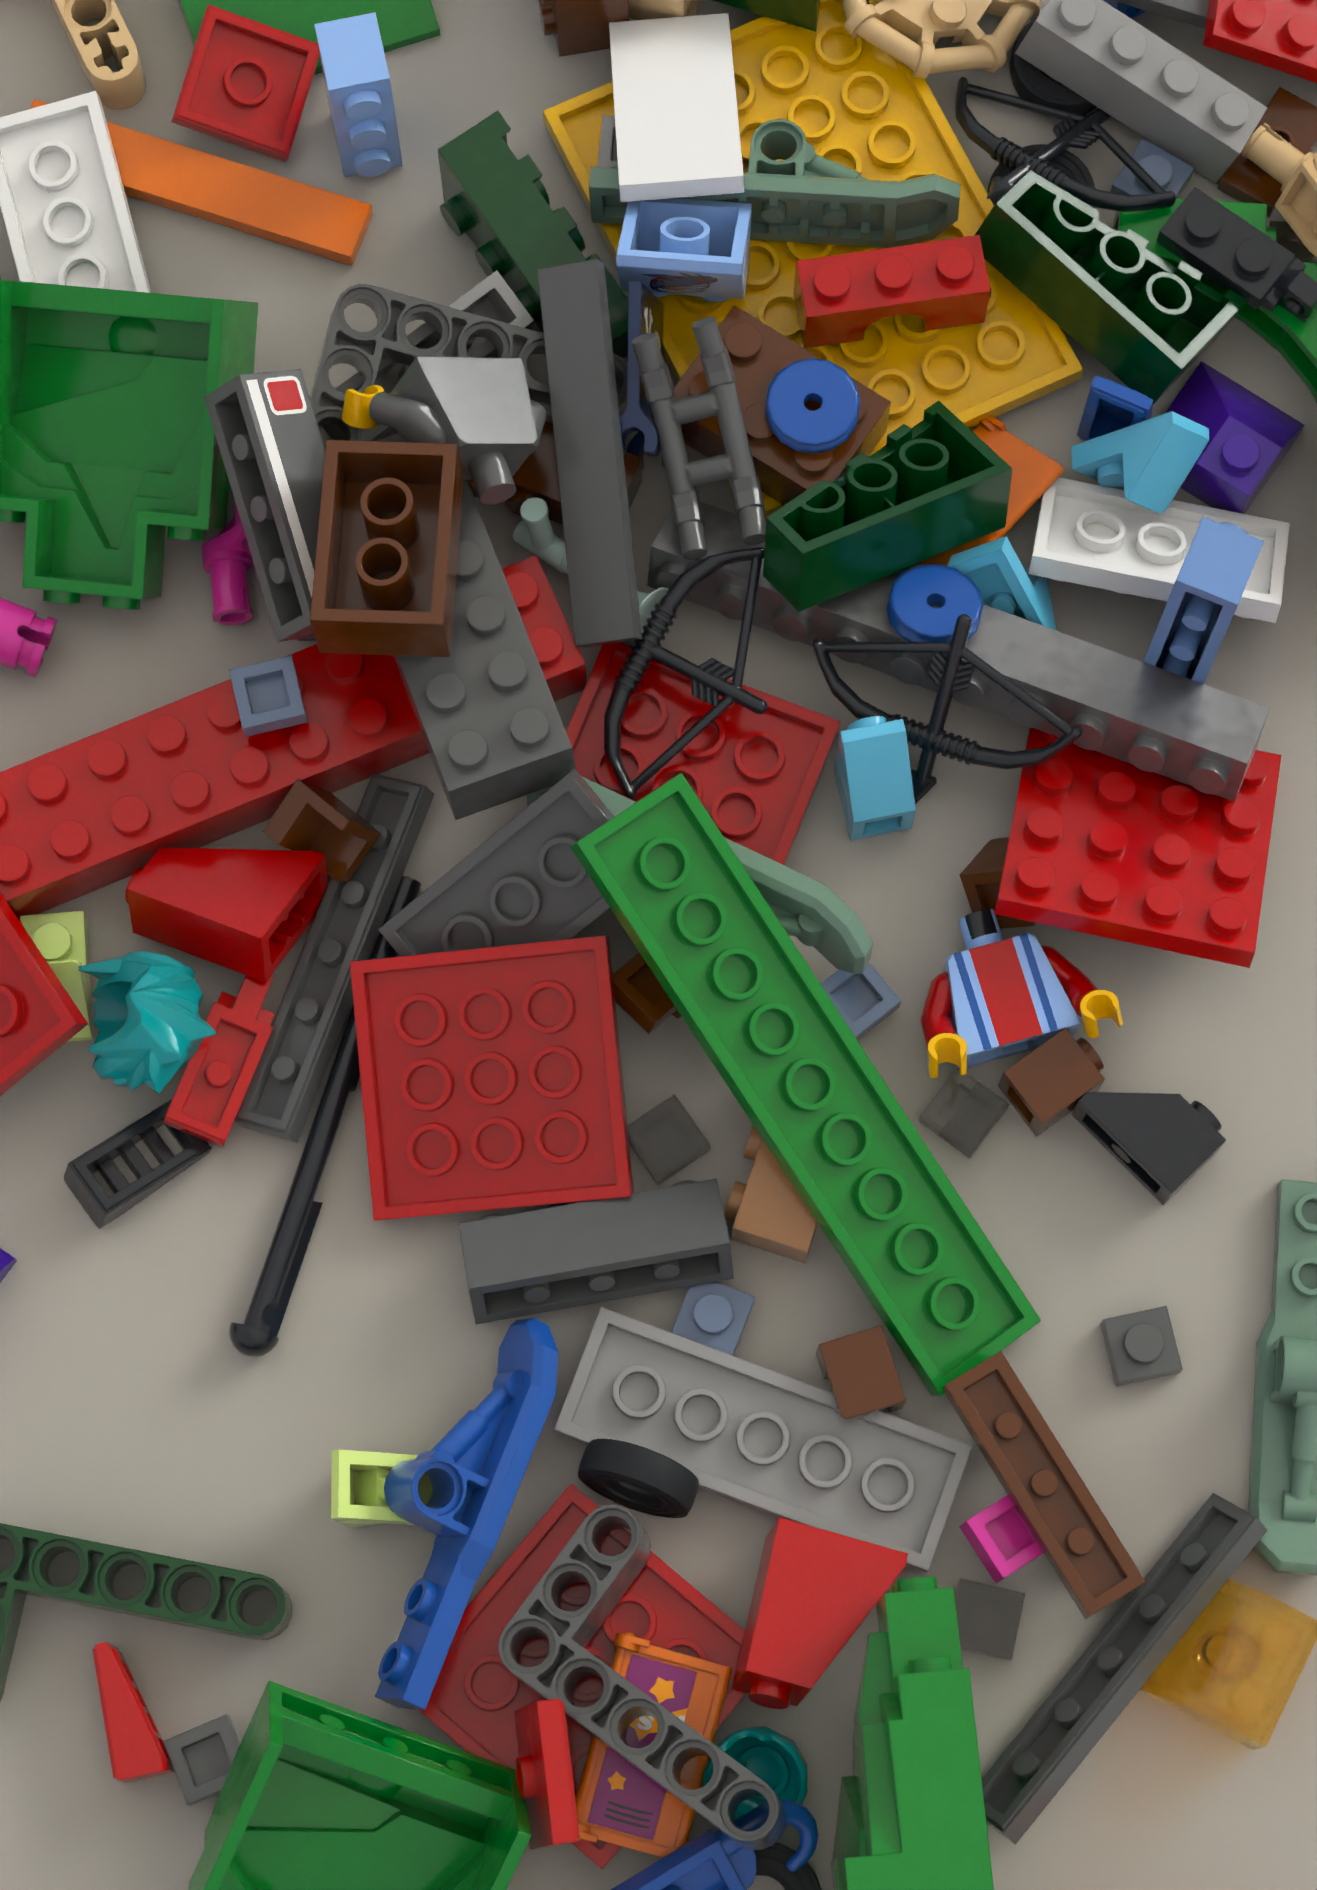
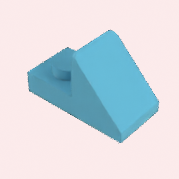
(1144, 458)
(1006, 582)

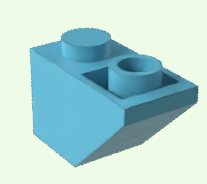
(875, 777)

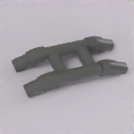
(672, 413)

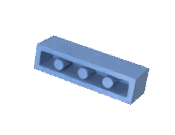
(1203, 599)

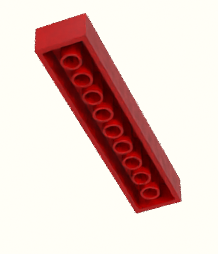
(195, 777)

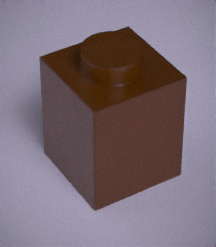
(1052, 1080)

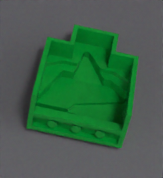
(112, 430)
(916, 1784)
(357, 1807)

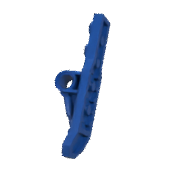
(473, 1489)

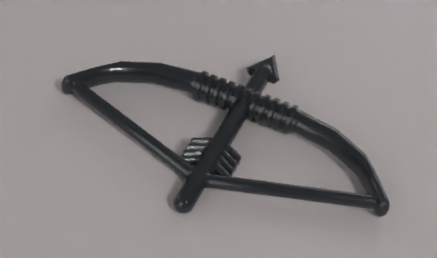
(1074, 132)
(949, 676)
(706, 679)

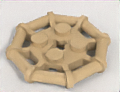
(929, 21)

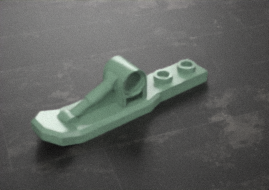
(814, 197)
(799, 902)
(1286, 1392)

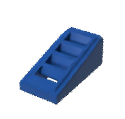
(1112, 408)

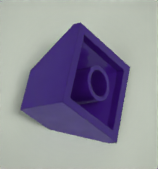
(1244, 436)

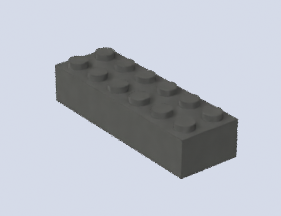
(487, 703)

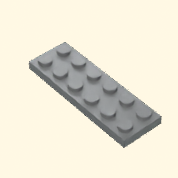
(765, 1437)

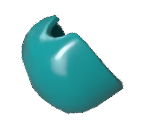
(770, 1758)

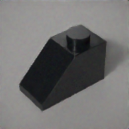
(1152, 1136)

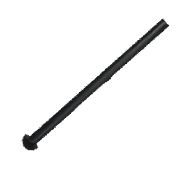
(300, 1212)

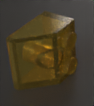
(1237, 1664)

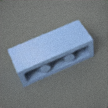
(359, 95)

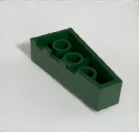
(511, 221)
(1104, 285)
(887, 511)

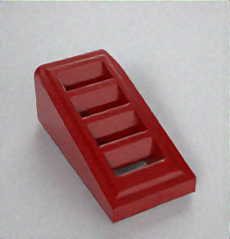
(131, 1733)

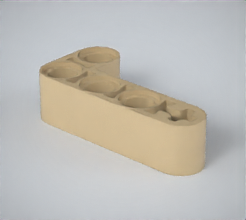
(99, 42)

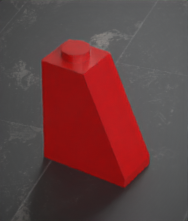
(228, 903)
(806, 1607)

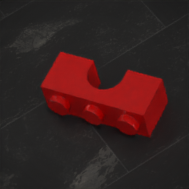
(850, 291)

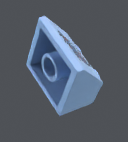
(686, 247)

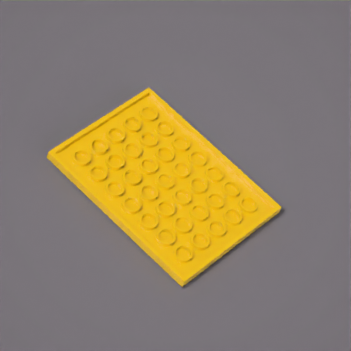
(889, 127)

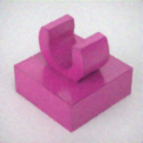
(1001, 1539)

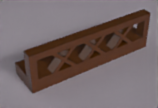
(1043, 1485)

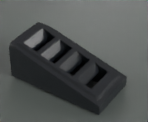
(92, 1196)

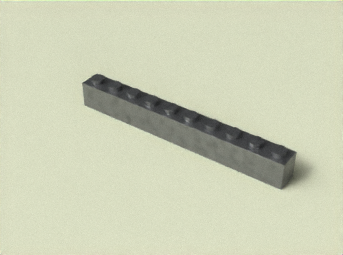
(1120, 702)

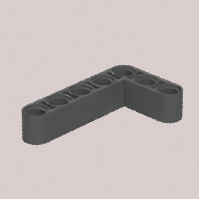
(390, 342)
(621, 1700)

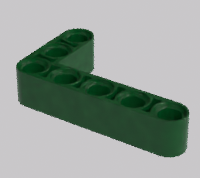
(156, 1601)

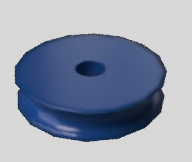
(808, 429)
(929, 585)

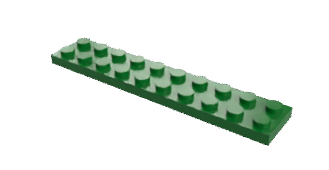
(806, 1083)

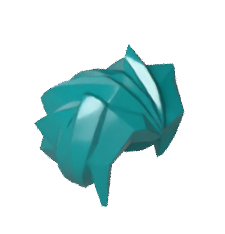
(145, 1018)

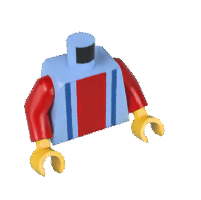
(1006, 998)

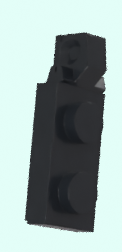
(1238, 256)

